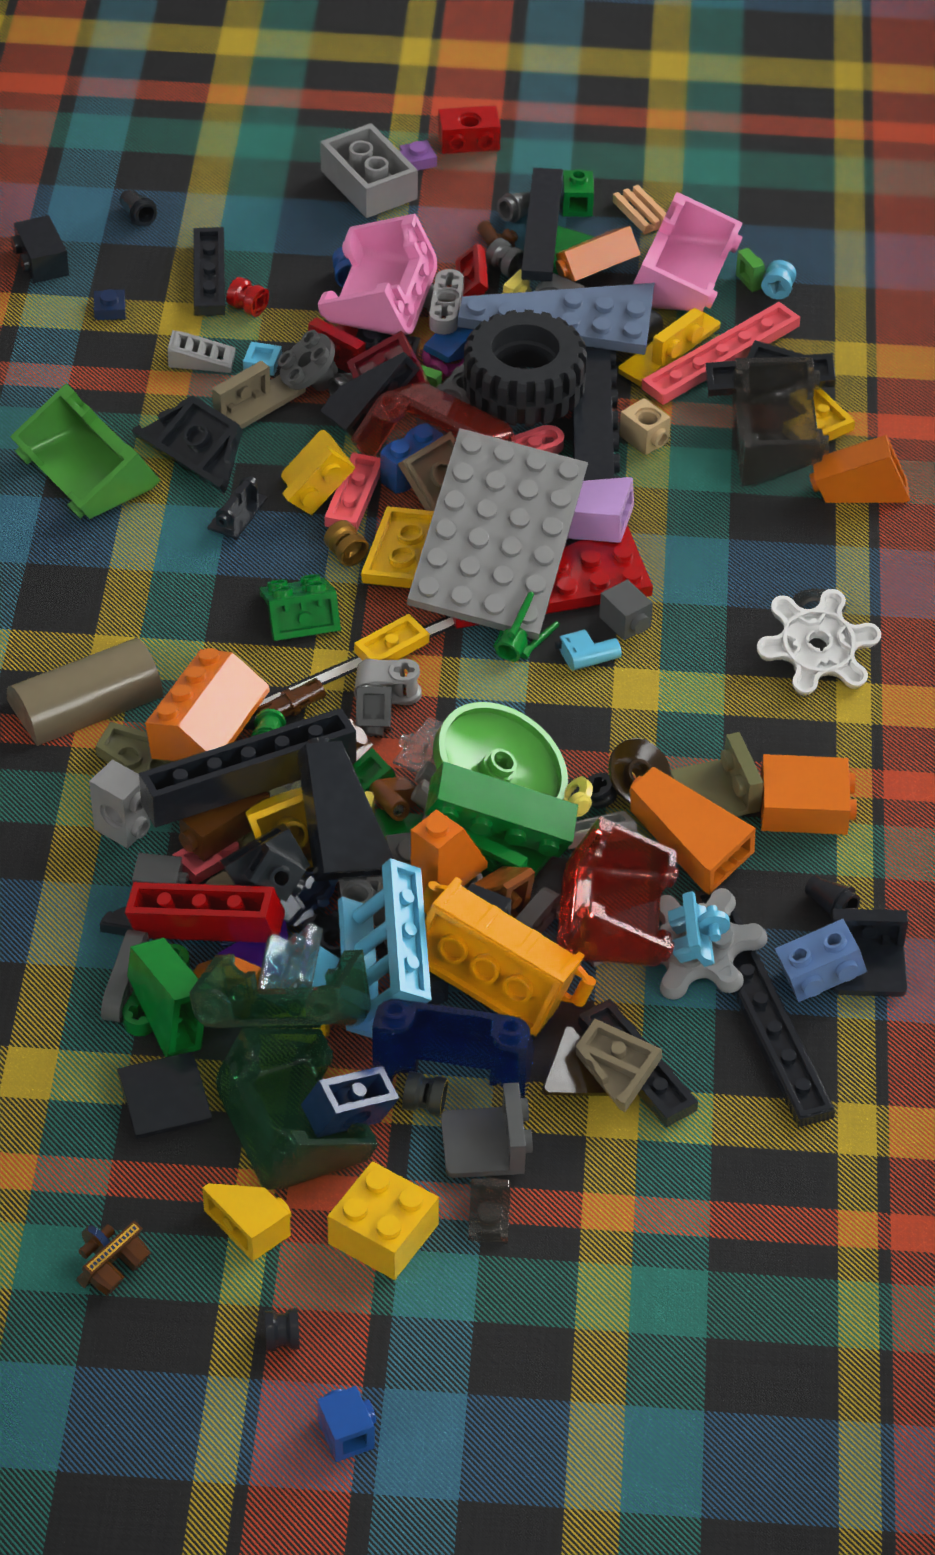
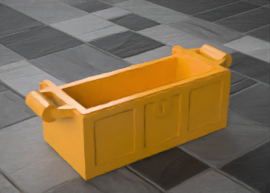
(499, 957)

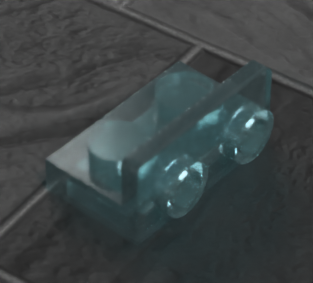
(292, 961)

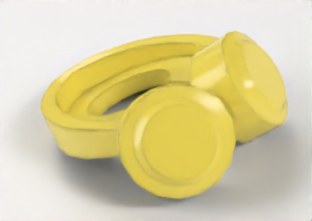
(583, 797)

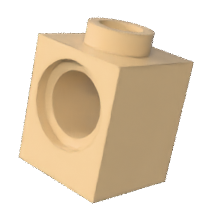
(644, 426)

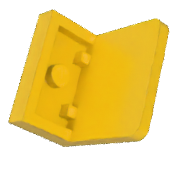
(316, 473)

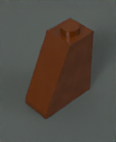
(217, 828)

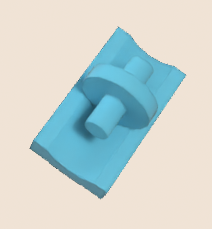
(702, 928)

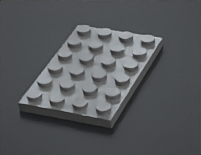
(497, 532)

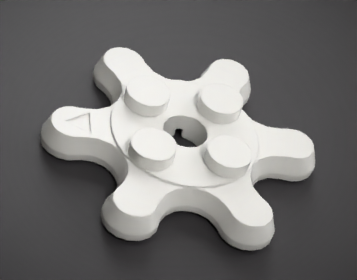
(823, 623)

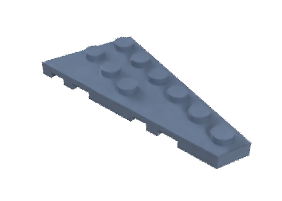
(603, 316)

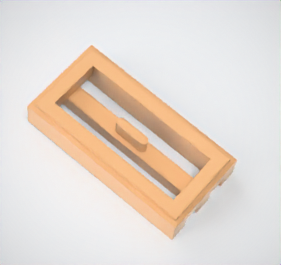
(645, 207)

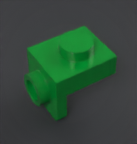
(371, 768)

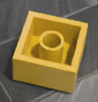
(383, 1220)

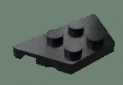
(196, 440)

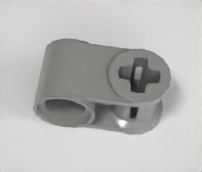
(391, 674)

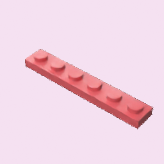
(735, 343)

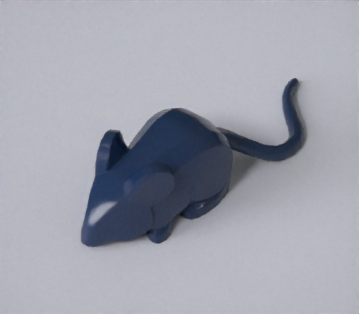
(311, 897)

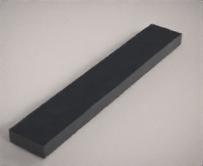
(542, 224)

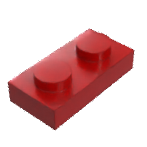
(474, 269)

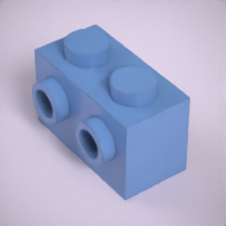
(821, 960)

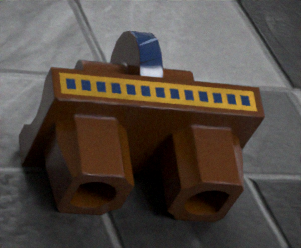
(99, 1269)

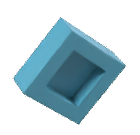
(263, 352)

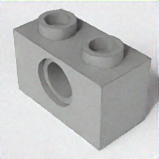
(118, 804)

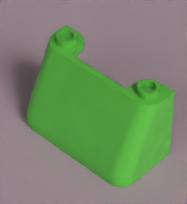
(82, 455)

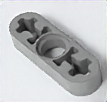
(448, 309)

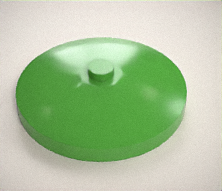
(503, 746)

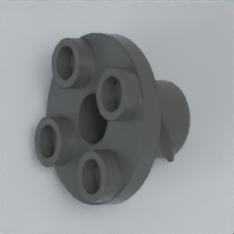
(309, 362)

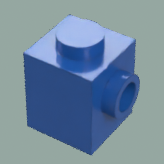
(346, 1422)

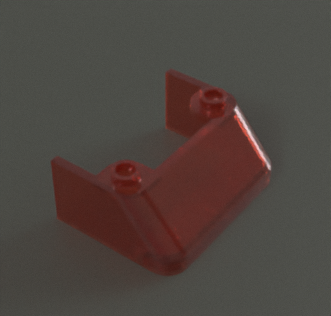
(429, 405)

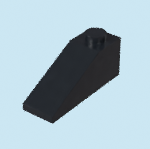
(355, 398)

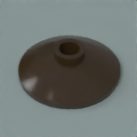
(634, 756)

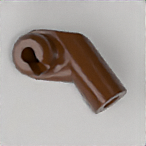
(489, 234)

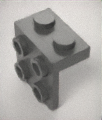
(487, 1139)

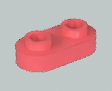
(544, 438)

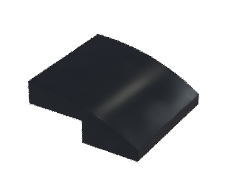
(164, 1095)

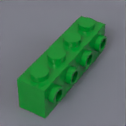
(502, 809)

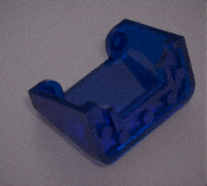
(452, 1036)

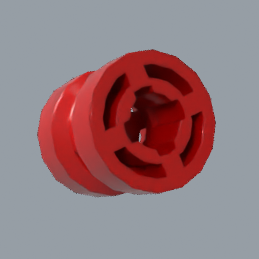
(246, 296)

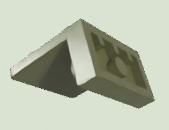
(727, 782)

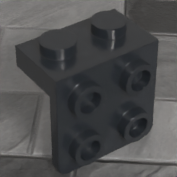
(881, 944)

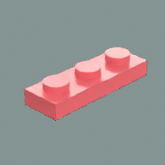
(355, 491)

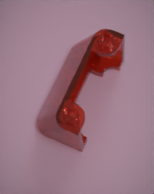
(615, 896)

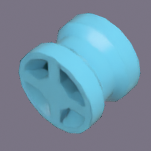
(778, 279)

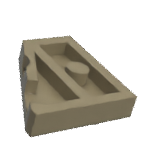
(617, 1061)

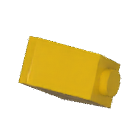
(248, 1216)

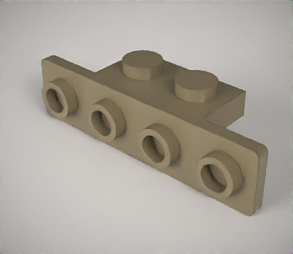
(252, 394)

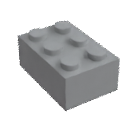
(369, 170)

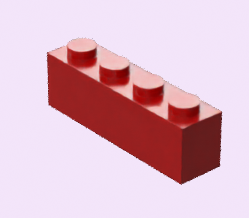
(205, 911)

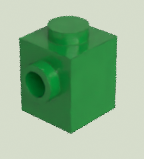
(578, 193)

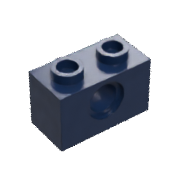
(349, 1099)

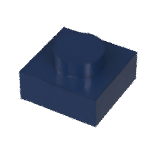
(109, 305)

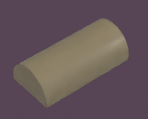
(86, 691)

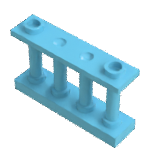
(404, 933)

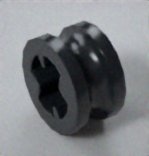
(603, 791)

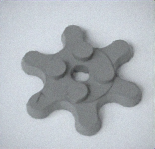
(734, 941)

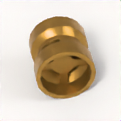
(346, 543)

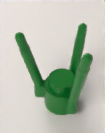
(513, 641)

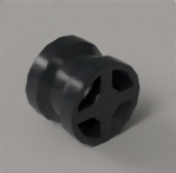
(282, 1329)

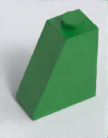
(163, 990)

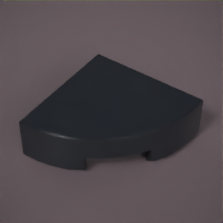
(115, 922)

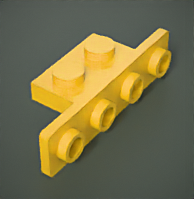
(670, 345)

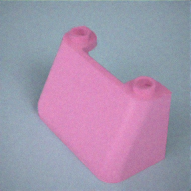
(688, 255)
(387, 277)

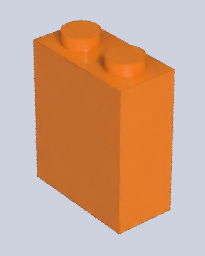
(807, 794)

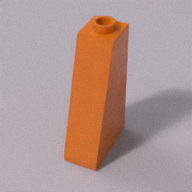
(706, 836)

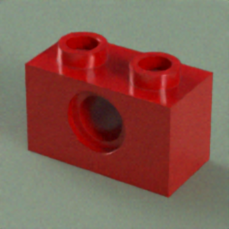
(469, 129)

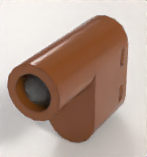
(394, 796)

